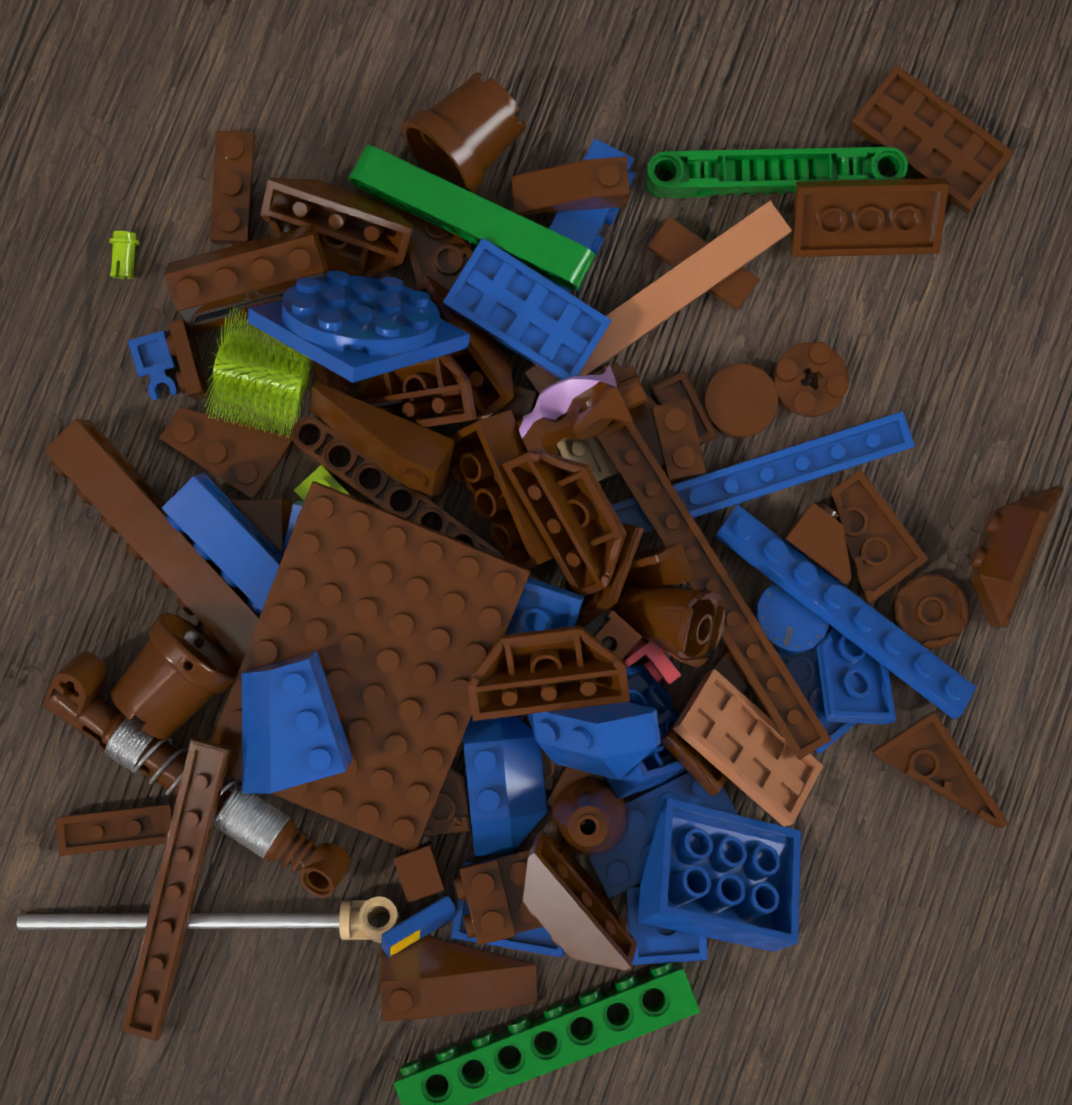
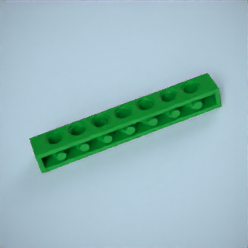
(568, 1048)

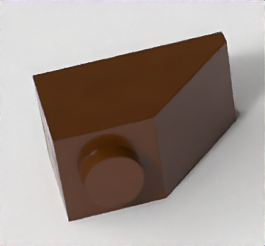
(821, 540)

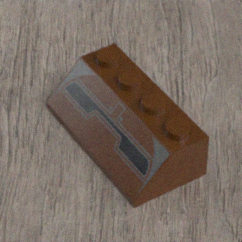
(242, 276)

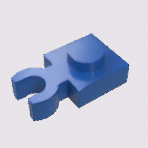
(154, 359)

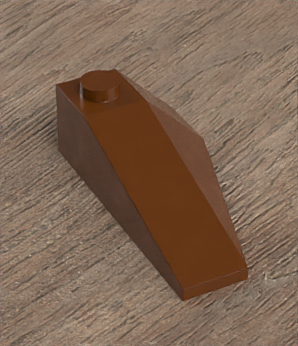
(394, 444)
(452, 979)

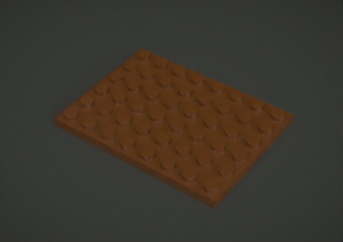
(398, 634)

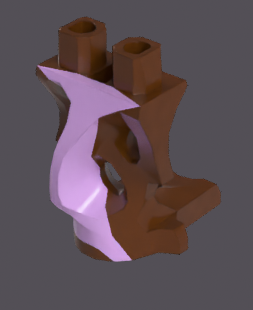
(581, 408)

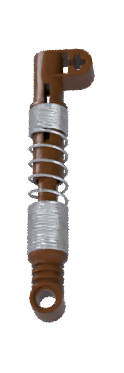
(244, 817)

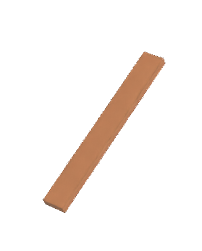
(680, 287)

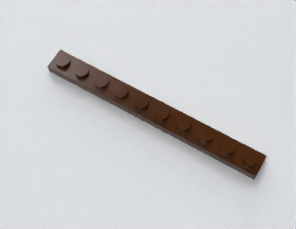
(741, 629)

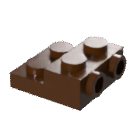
(495, 897)

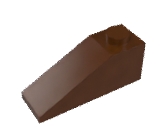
(573, 187)

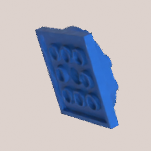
(359, 324)

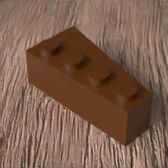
(478, 463)

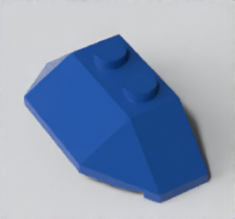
(598, 738)
(503, 783)

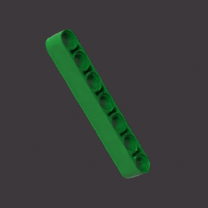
(471, 216)

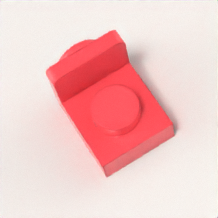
(658, 665)

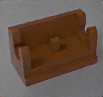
(618, 634)

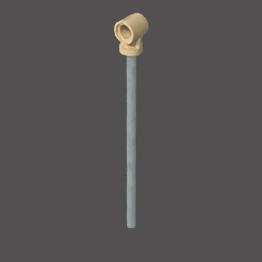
(352, 920)

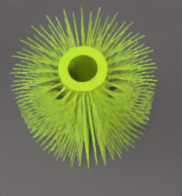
(257, 372)

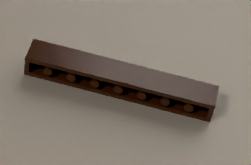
(137, 514)

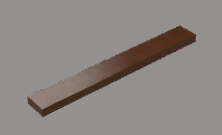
(176, 888)

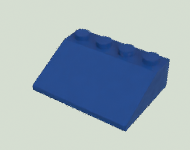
(722, 877)

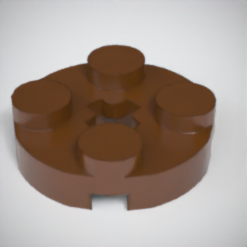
(817, 359)

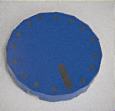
(788, 622)

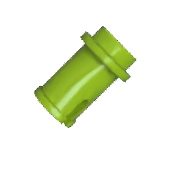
(123, 254)

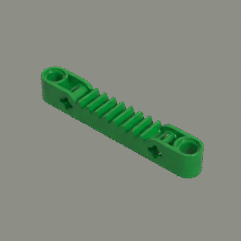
(766, 169)

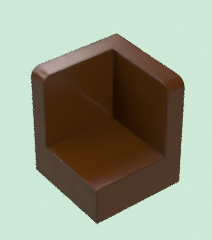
(419, 872)

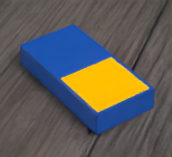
(417, 926)

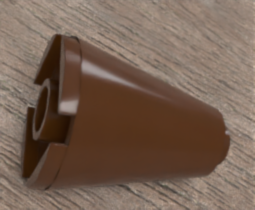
(675, 619)
(593, 801)

